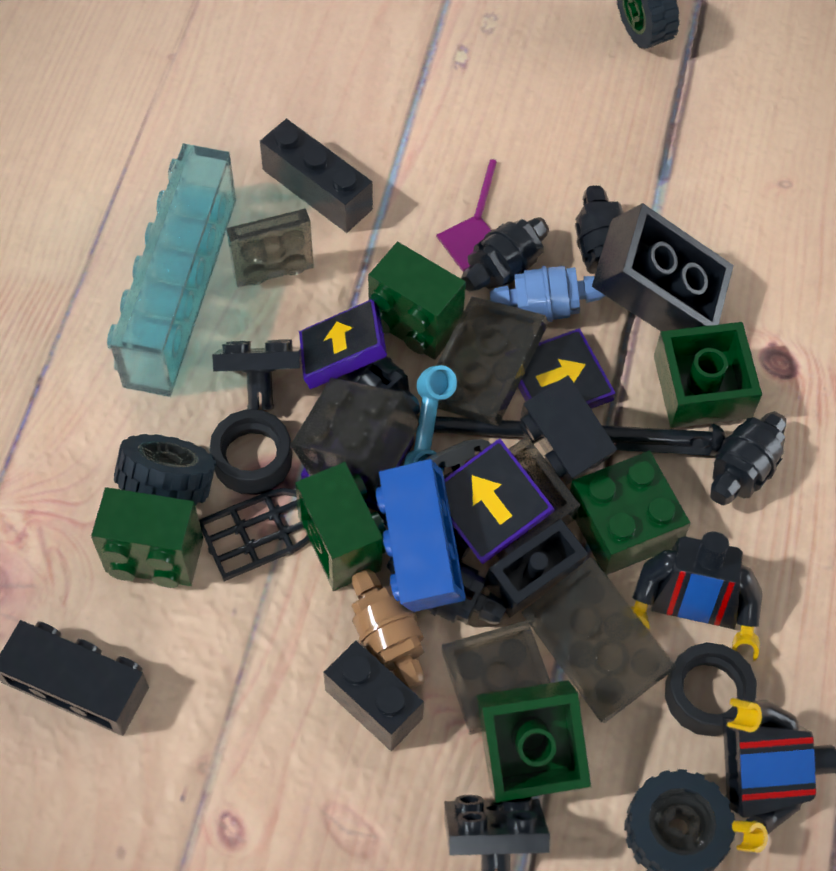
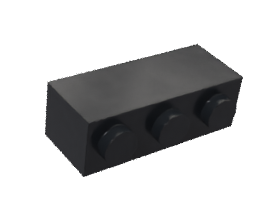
(316, 175)
(73, 676)

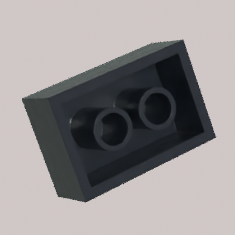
(661, 272)

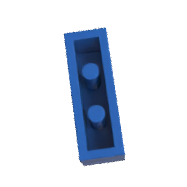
(420, 536)

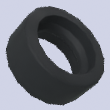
(245, 423)
(710, 655)

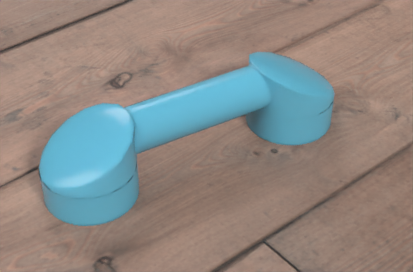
(432, 385)

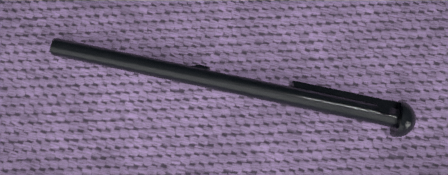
(626, 438)

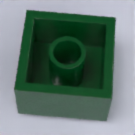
(416, 299)
(707, 374)
(628, 512)
(340, 524)
(147, 537)
(533, 741)

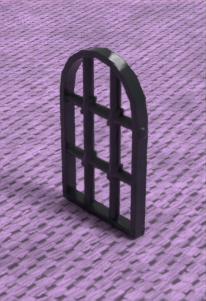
(249, 546)

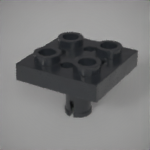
(258, 365)
(495, 829)

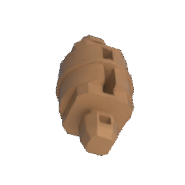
(387, 628)

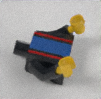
(702, 584)
(769, 768)

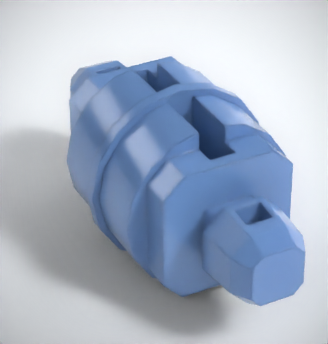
(548, 292)

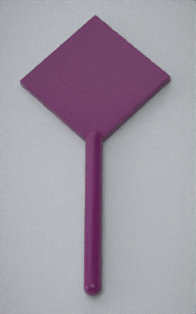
(463, 237)

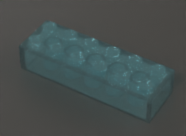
(173, 270)

